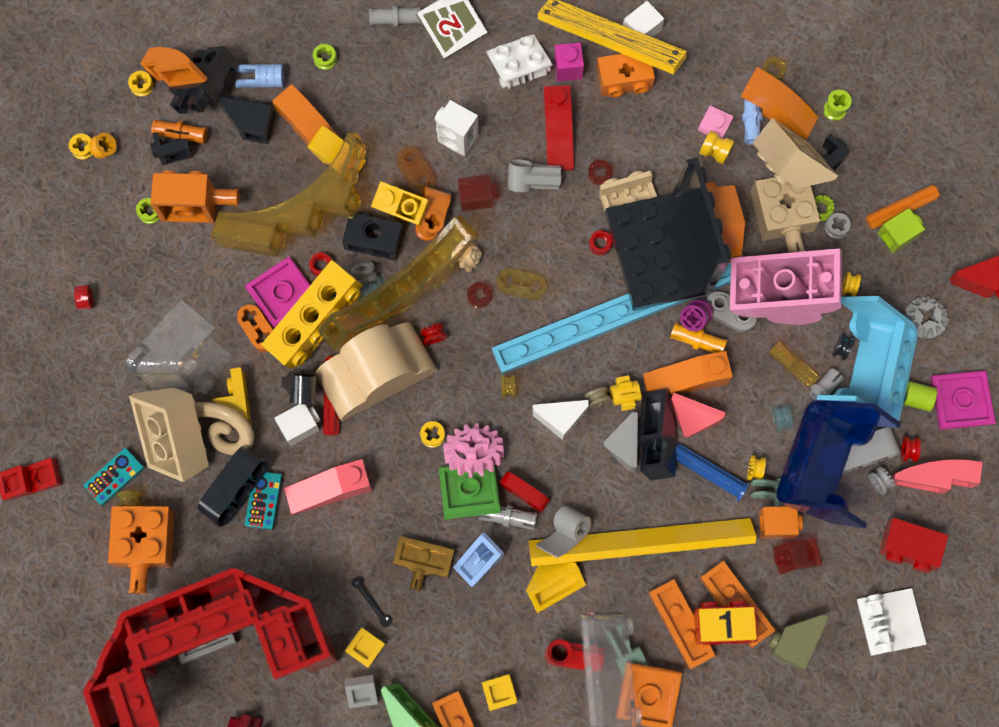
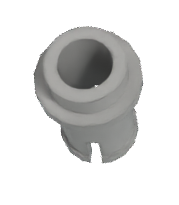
(826, 384)

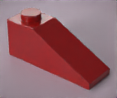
(558, 126)

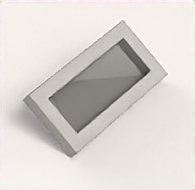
(623, 442)

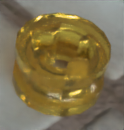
(778, 62)
(508, 386)
(129, 498)

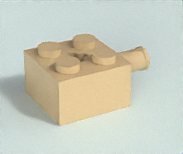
(779, 221)

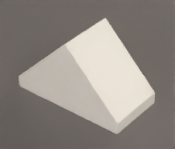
(560, 416)

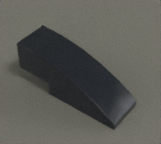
(657, 435)

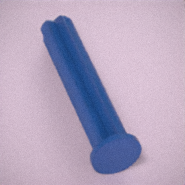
(710, 472)

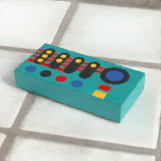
(113, 477)
(264, 502)

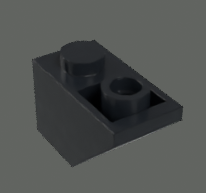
(250, 119)

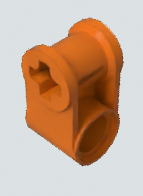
(434, 213)

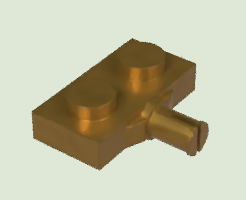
(422, 559)

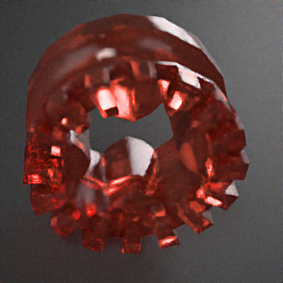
(600, 164)
(474, 289)

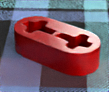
(524, 491)

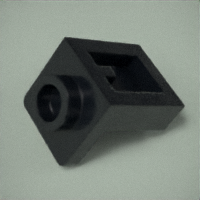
(836, 151)
(172, 152)

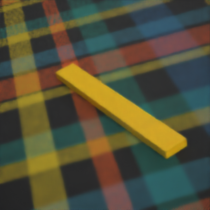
(651, 541)

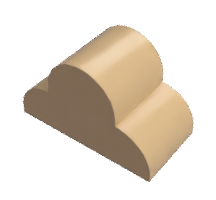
(374, 368)

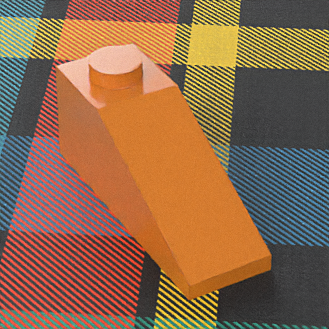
(691, 375)

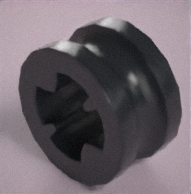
(843, 346)

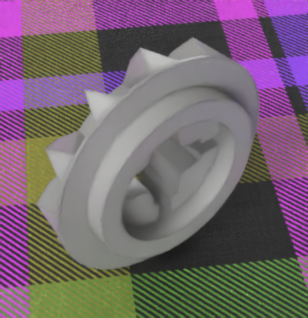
(930, 328)

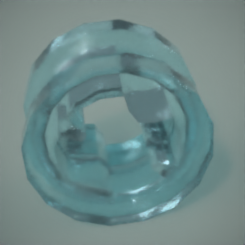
(782, 418)

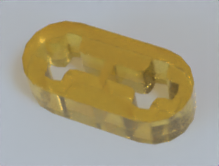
(519, 290)

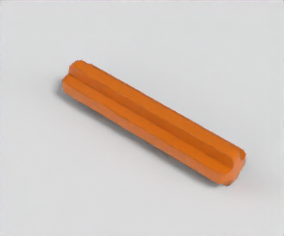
(912, 201)

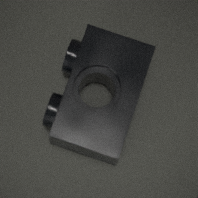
(384, 246)

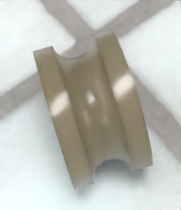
(598, 397)

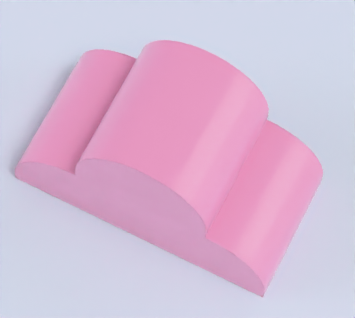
(787, 286)

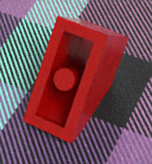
(979, 278)

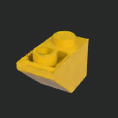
(400, 203)

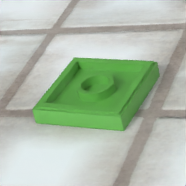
(467, 495)

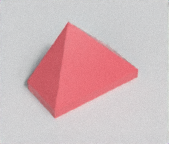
(694, 416)

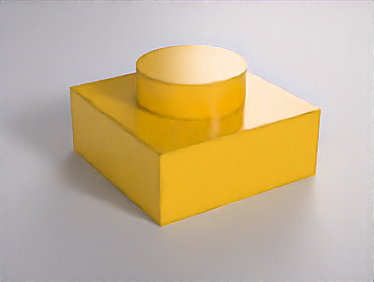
(365, 647)
(499, 692)

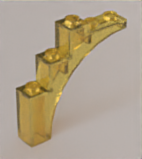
(301, 215)
(401, 291)

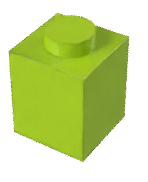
(901, 230)

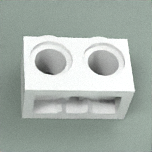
(456, 127)

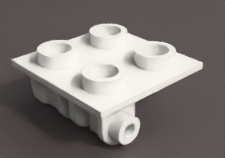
(519, 59)
(891, 621)

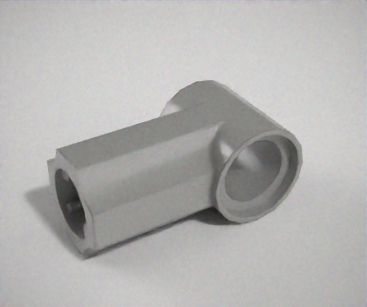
(526, 175)

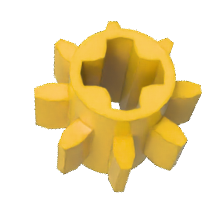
(625, 393)

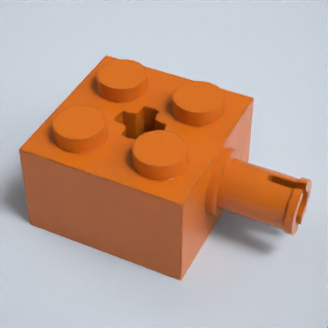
(188, 197)
(730, 213)
(152, 551)

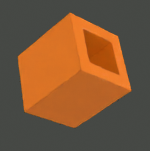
(779, 522)

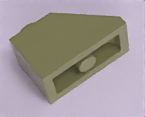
(797, 642)

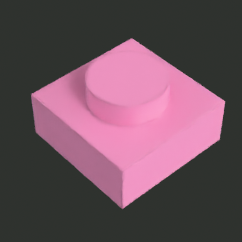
(716, 121)

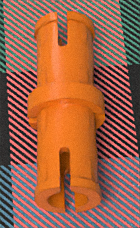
(197, 134)

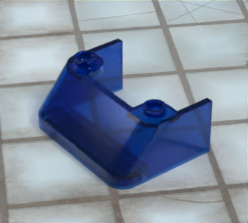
(821, 455)

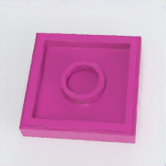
(278, 290)
(963, 400)

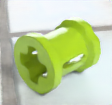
(843, 100)

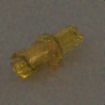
(793, 364)

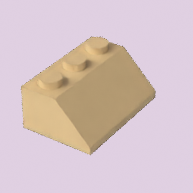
(791, 157)
(170, 432)

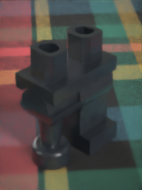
(215, 65)

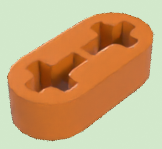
(251, 331)

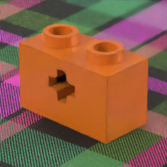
(612, 78)

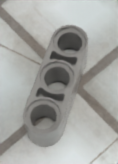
(881, 446)

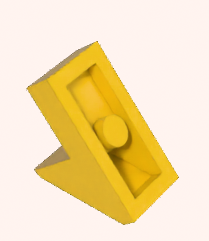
(237, 387)

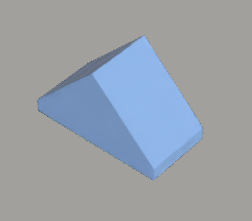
(479, 560)

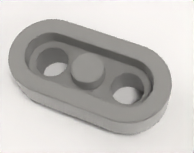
(727, 317)

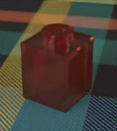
(476, 193)

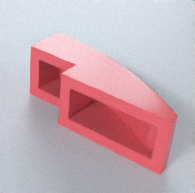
(939, 475)

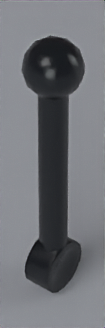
(385, 621)

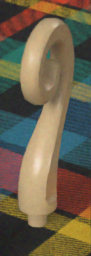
(232, 419)

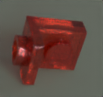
(797, 555)

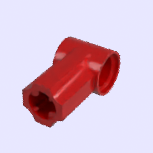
(573, 658)

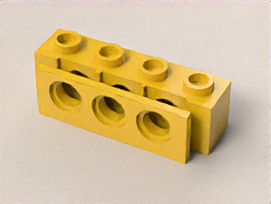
(300, 318)

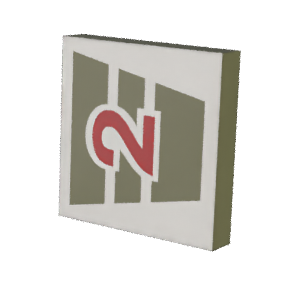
(451, 25)

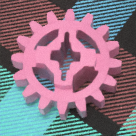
(473, 450)

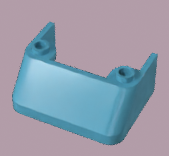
(882, 355)

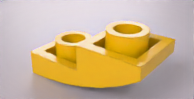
(327, 146)

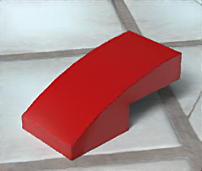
(29, 479)

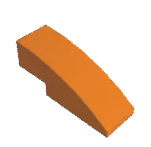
(171, 67)
(779, 103)
(299, 114)

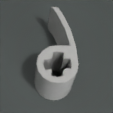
(570, 529)

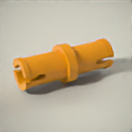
(698, 339)

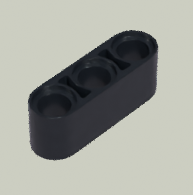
(233, 486)

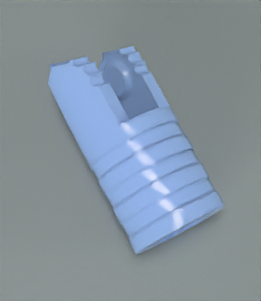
(265, 76)

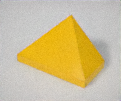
(553, 583)

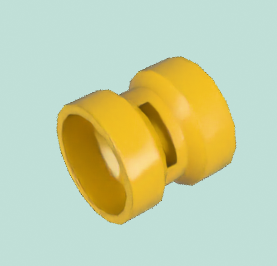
(716, 147)

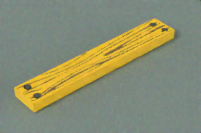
(612, 35)

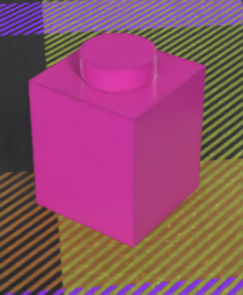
(568, 62)

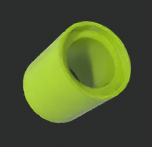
(920, 396)

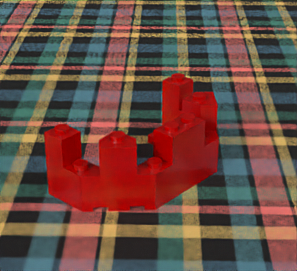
(191, 618)

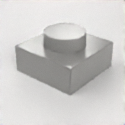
(361, 691)

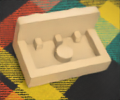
(627, 190)

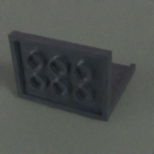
(670, 242)

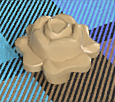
(470, 257)

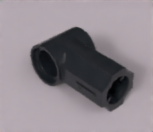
(300, 387)

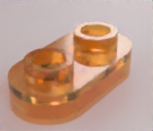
(415, 170)

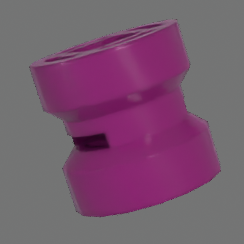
(700, 310)

